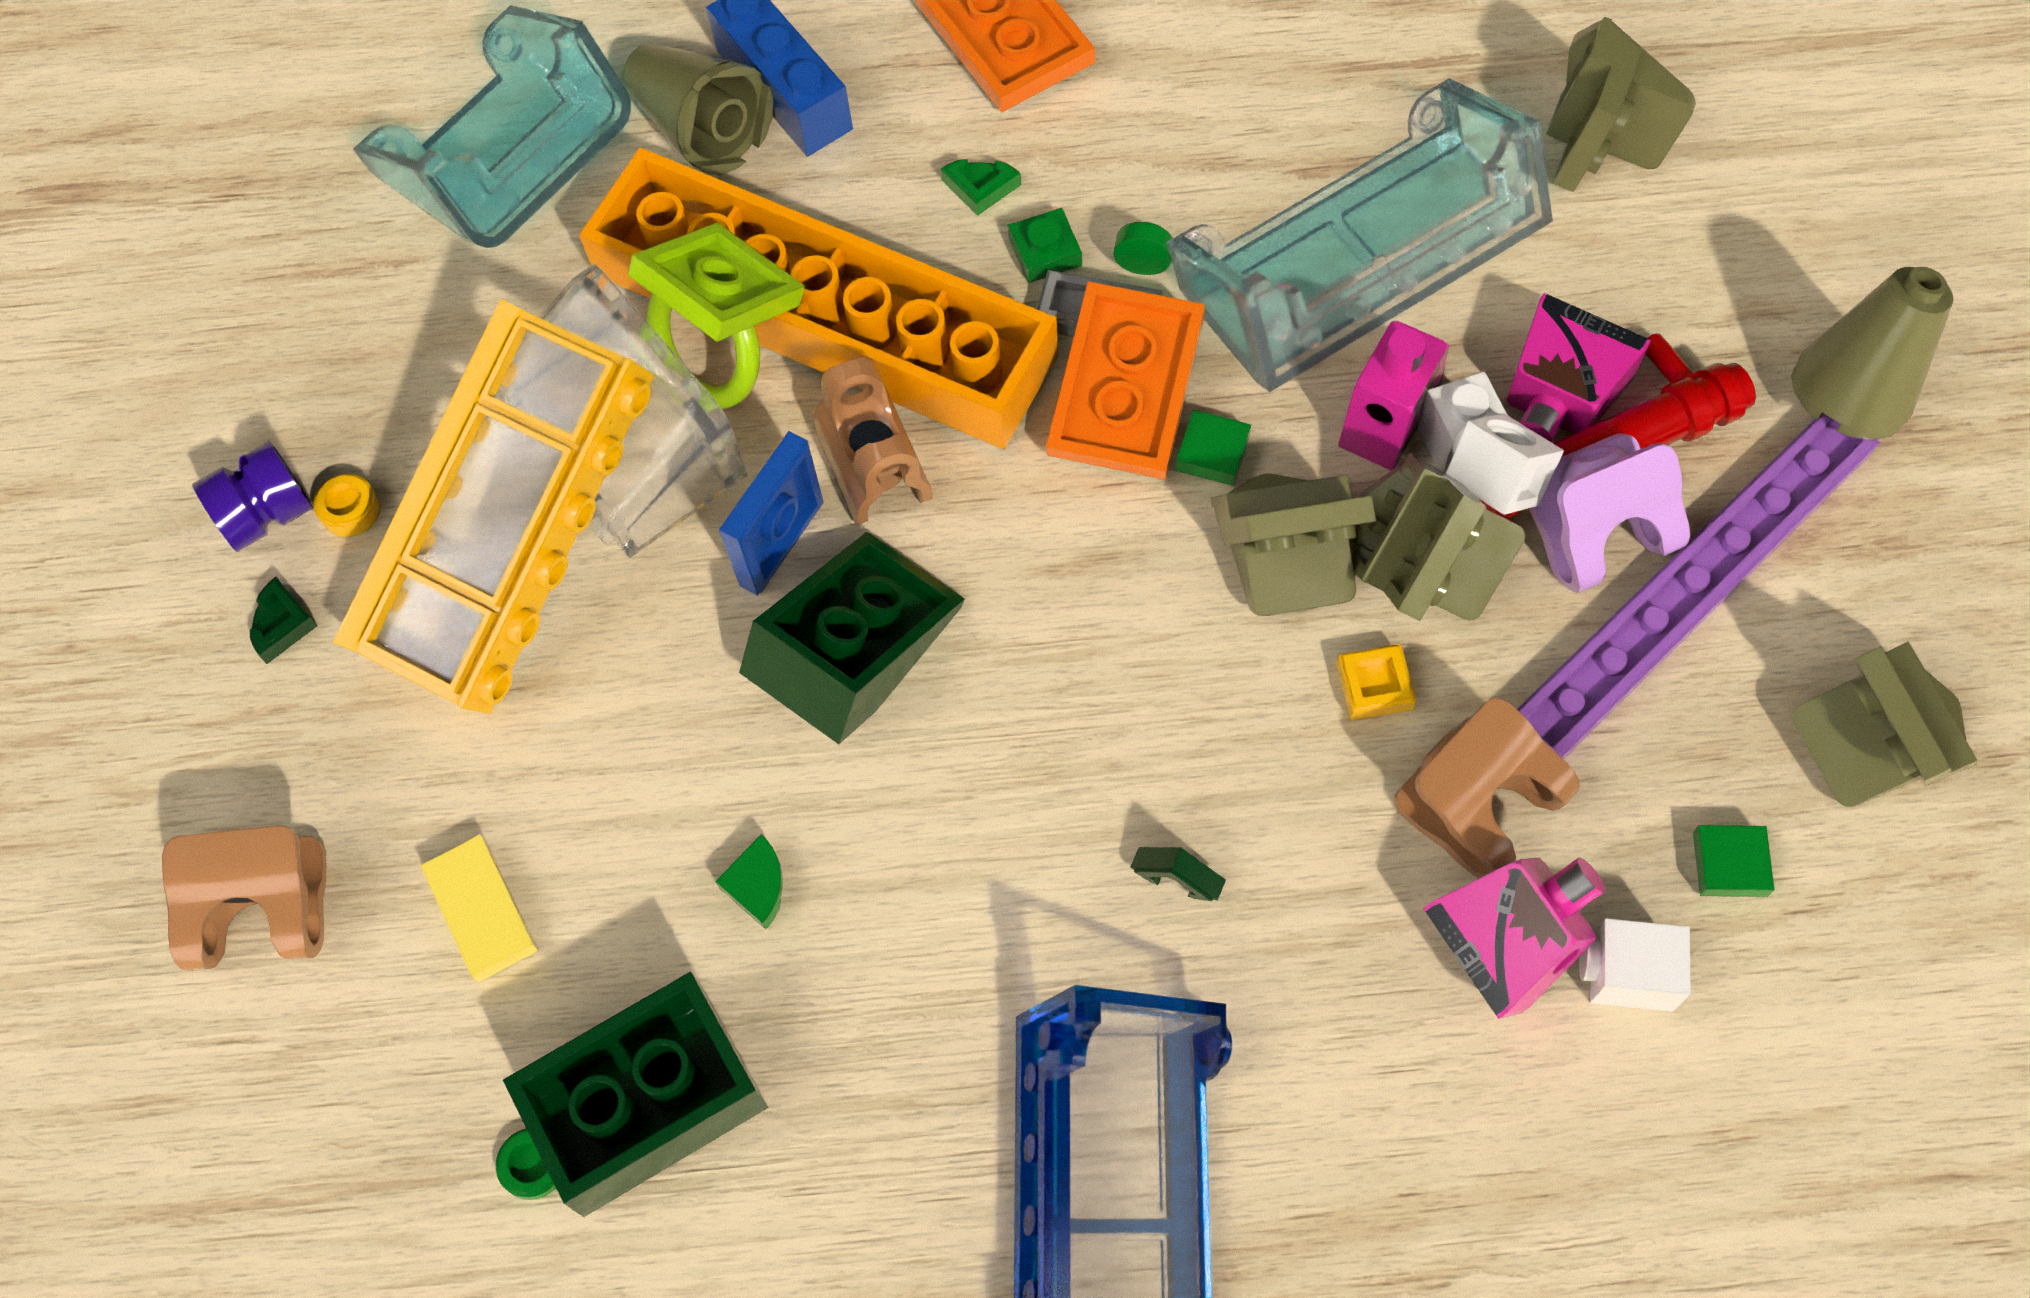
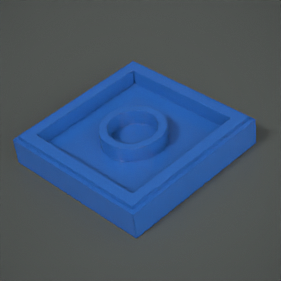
(772, 514)

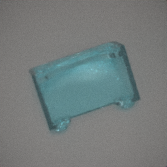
(515, 138)

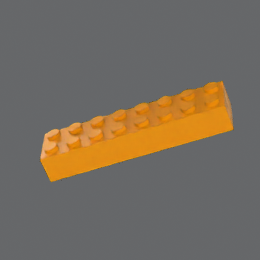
(932, 335)

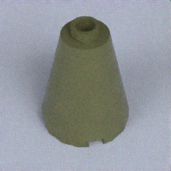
(701, 103)
(1876, 356)

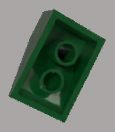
(847, 635)

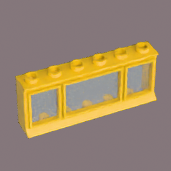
(495, 508)

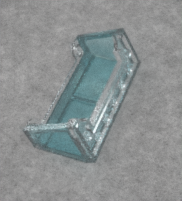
(1373, 238)

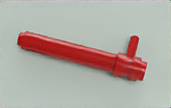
(1681, 411)

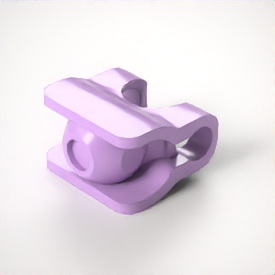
(1600, 490)

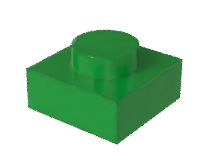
(1045, 244)

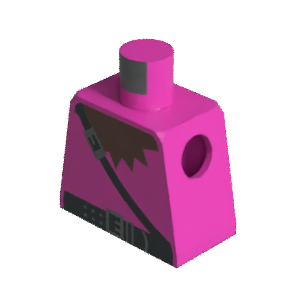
(1572, 368)
(1397, 378)
(1518, 928)

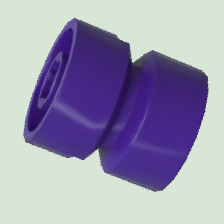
(252, 496)

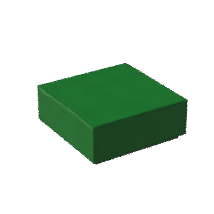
(1213, 447)
(1733, 861)

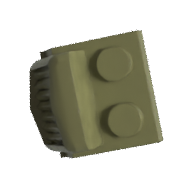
(1615, 104)
(1292, 540)
(1433, 542)
(1885, 728)

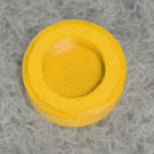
(346, 505)

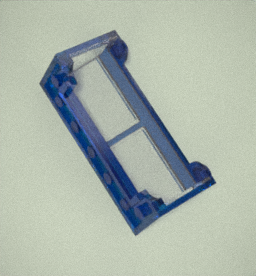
(1114, 1144)

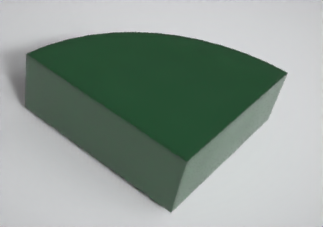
(278, 621)
(1180, 866)

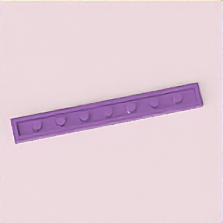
(1693, 584)

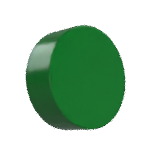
(1142, 248)
(522, 1169)

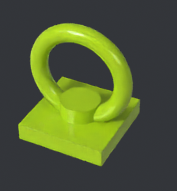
(719, 289)

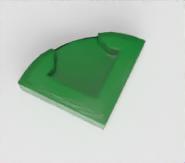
(980, 183)
(755, 882)

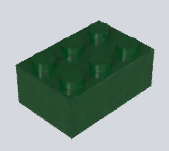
(634, 1095)

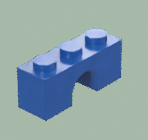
(806, 93)

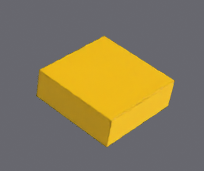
(1376, 682)

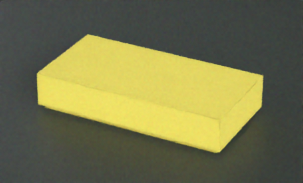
(479, 908)

